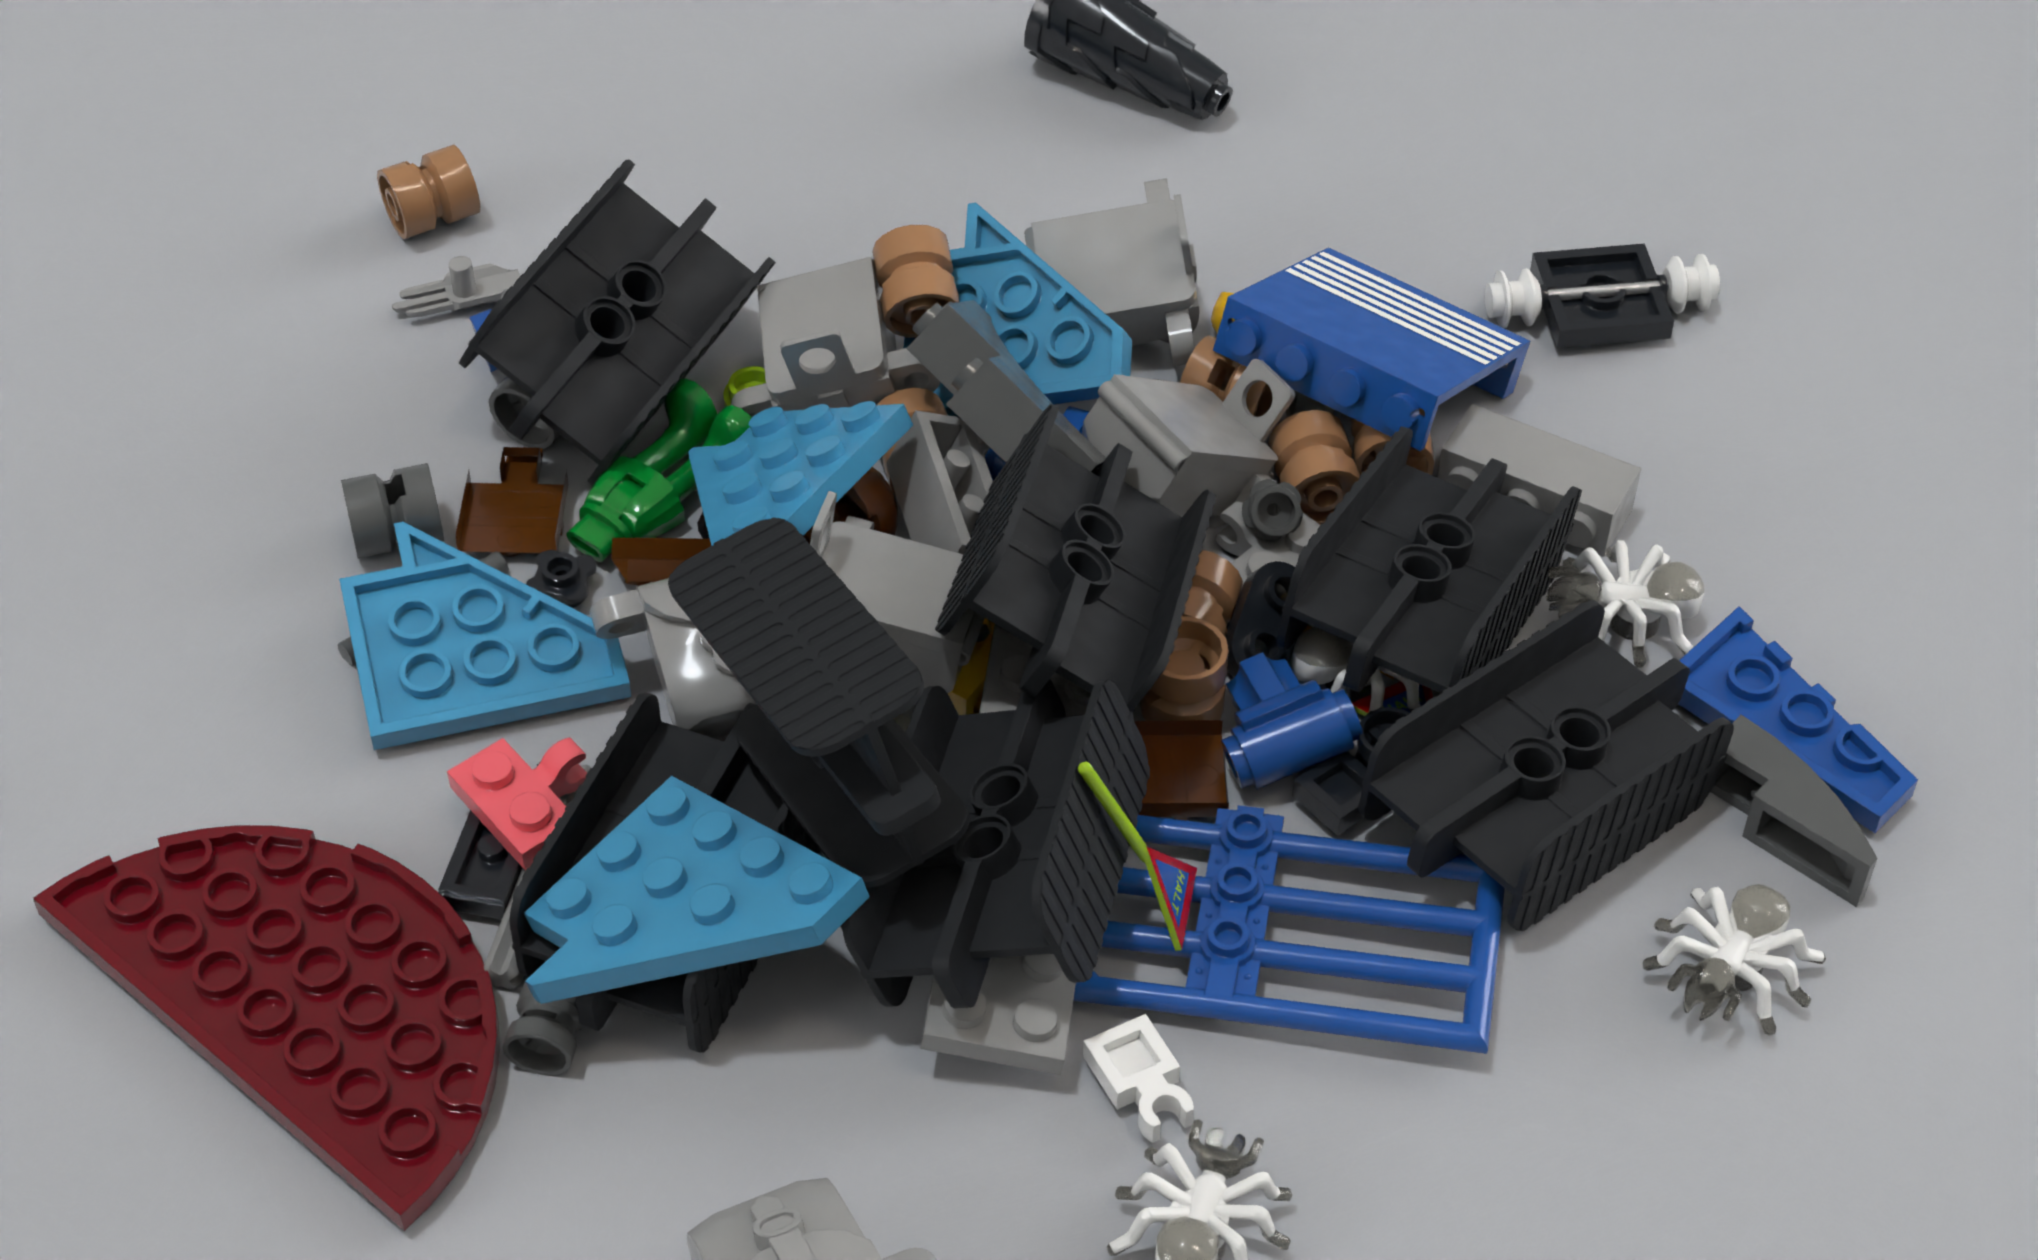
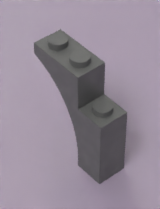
(989, 384)

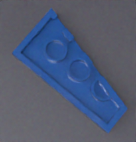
(1743, 675)

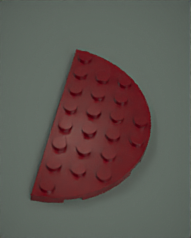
(313, 986)

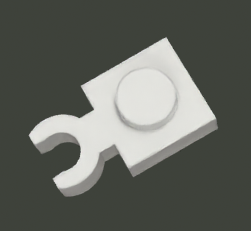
(1140, 1069)

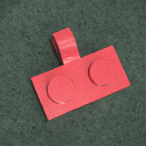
(514, 799)

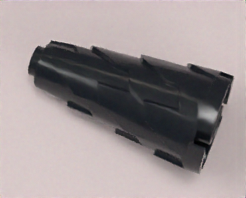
(1127, 49)

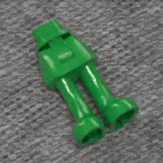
(633, 494)

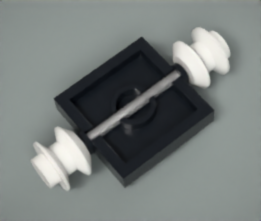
(1602, 294)

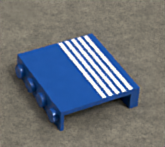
(1367, 342)

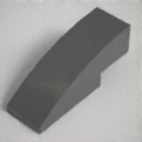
(1794, 812)

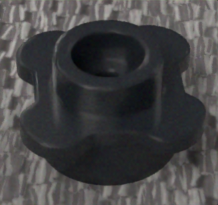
(563, 576)

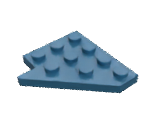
(1037, 313)
(791, 463)
(468, 647)
(684, 893)

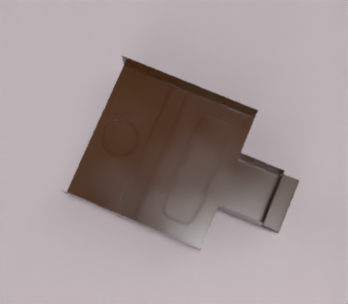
(515, 513)
(653, 558)
(1184, 768)

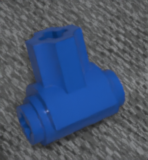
(1284, 723)

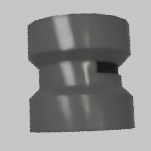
(542, 1035)

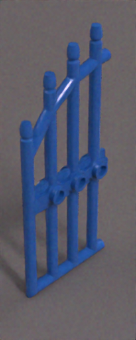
(1234, 921)

